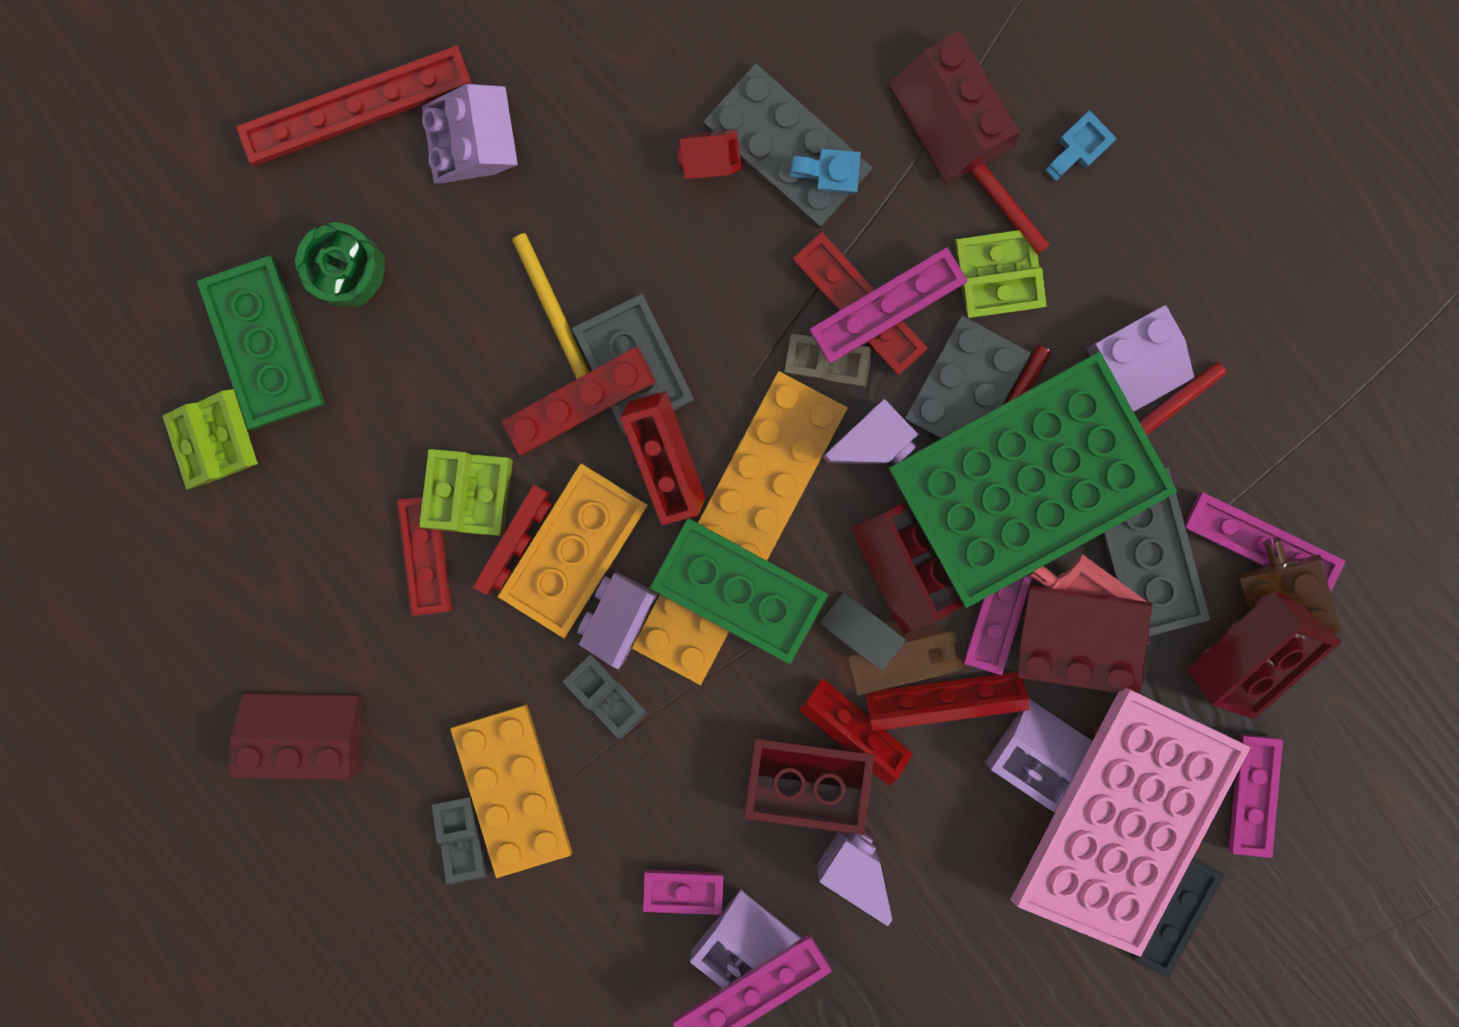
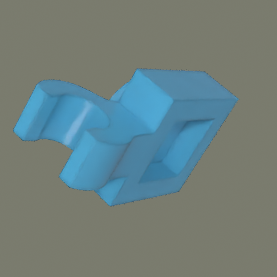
(1082, 143)
(835, 170)

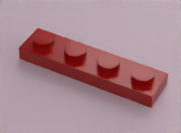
(845, 285)
(579, 401)
(947, 701)

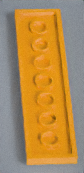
(748, 510)

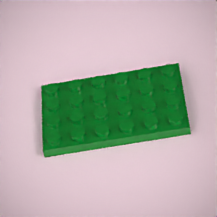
(1032, 480)

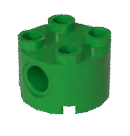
(340, 265)

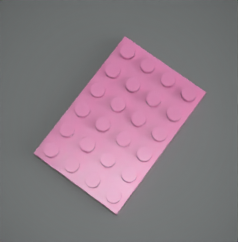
(1130, 822)

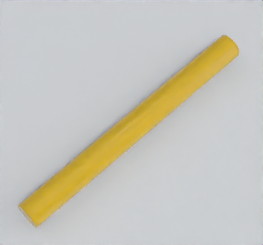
(550, 305)

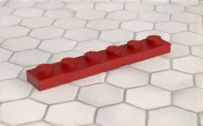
(353, 106)

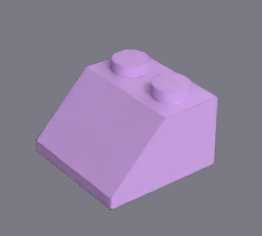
(1147, 357)
(875, 440)
(617, 619)
(855, 873)

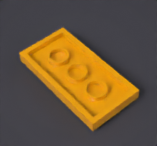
(572, 550)
(511, 791)

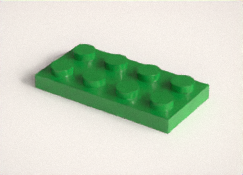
(261, 342)
(739, 591)

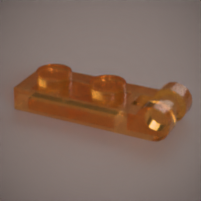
(908, 665)

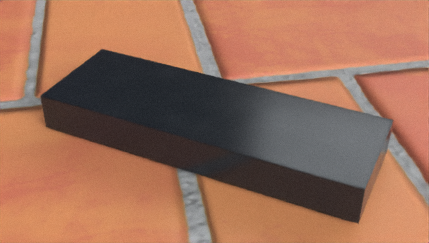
(1181, 917)

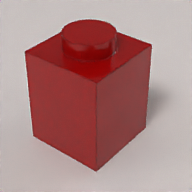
(709, 154)

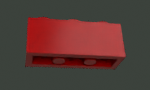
(663, 457)

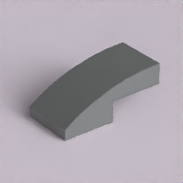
(862, 632)
(605, 696)
(459, 841)

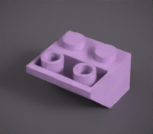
(469, 133)
(1039, 755)
(740, 940)

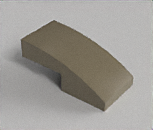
(808, 361)

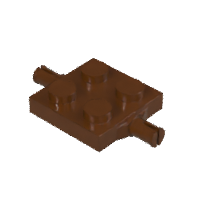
(1296, 578)

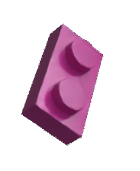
(683, 892)

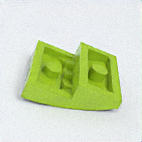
(1000, 274)
(210, 439)
(466, 493)

